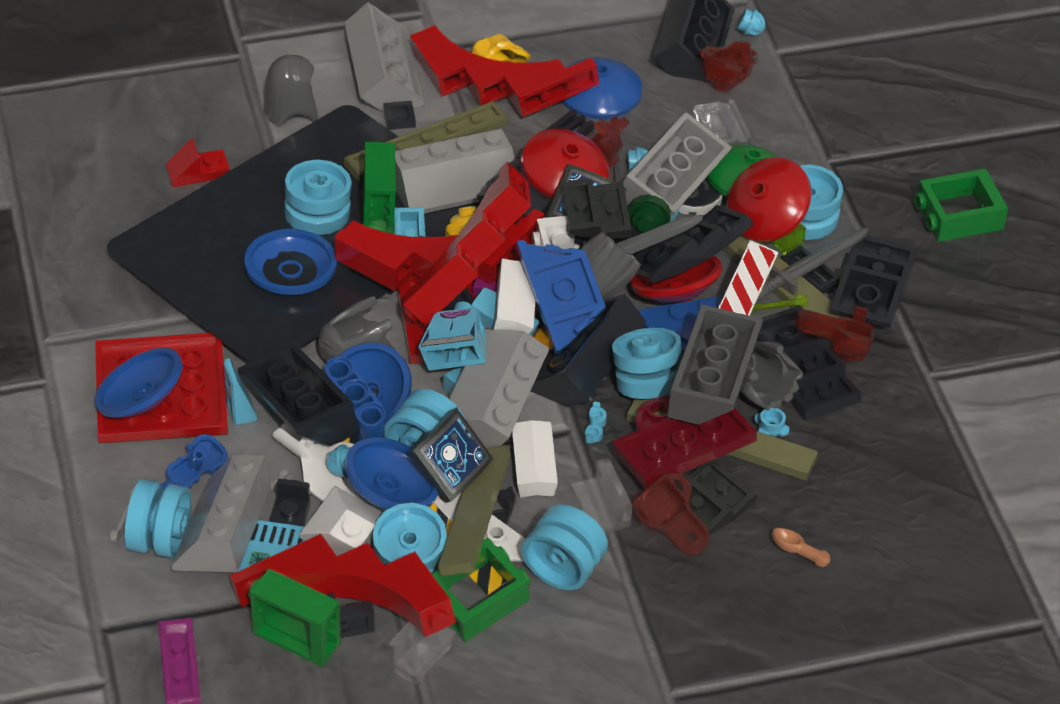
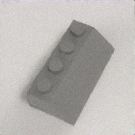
(382, 59)
(677, 163)
(450, 170)
(496, 391)
(225, 516)

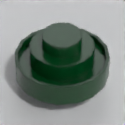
(648, 213)

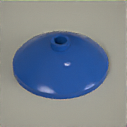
(616, 94)
(296, 240)
(383, 372)
(139, 383)
(387, 474)

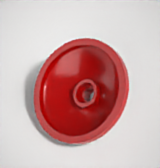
(552, 150)
(779, 205)
(681, 286)

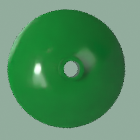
(734, 164)

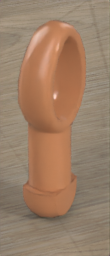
(794, 543)

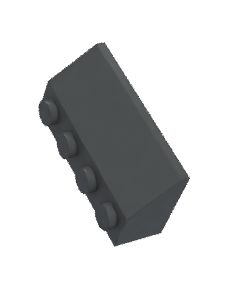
(713, 365)

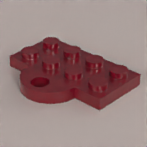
(678, 446)

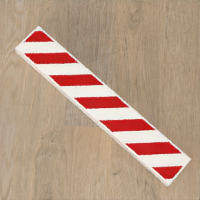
(749, 279)

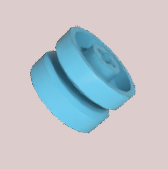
(317, 196)
(825, 202)
(647, 362)
(417, 415)
(157, 518)
(410, 529)
(564, 547)

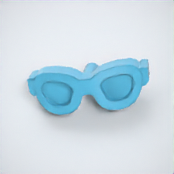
(597, 420)

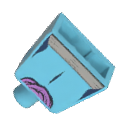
(454, 338)

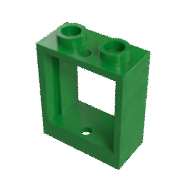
(379, 186)
(987, 218)
(495, 607)
(310, 640)

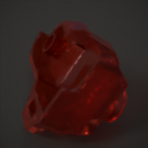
(729, 65)
(608, 137)
(848, 335)
(668, 510)

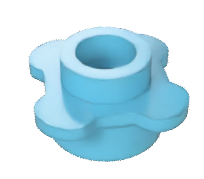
(772, 422)

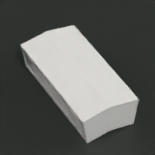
(513, 299)
(534, 458)

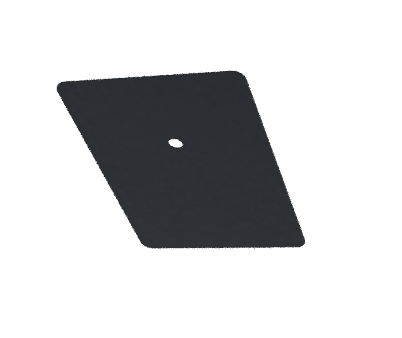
(200, 243)

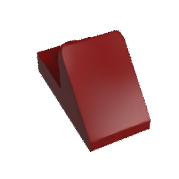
(193, 167)

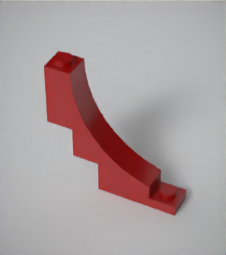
(526, 84)
(485, 231)
(394, 257)
(358, 574)

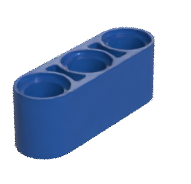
(366, 406)

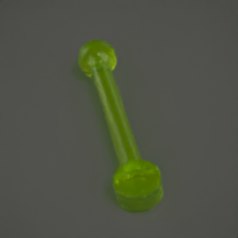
(799, 300)

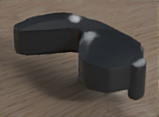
(507, 500)

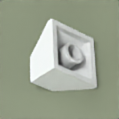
(343, 522)

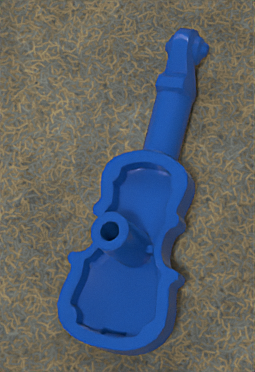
(203, 456)

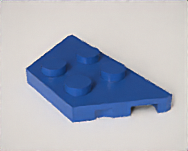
(562, 290)
(678, 317)

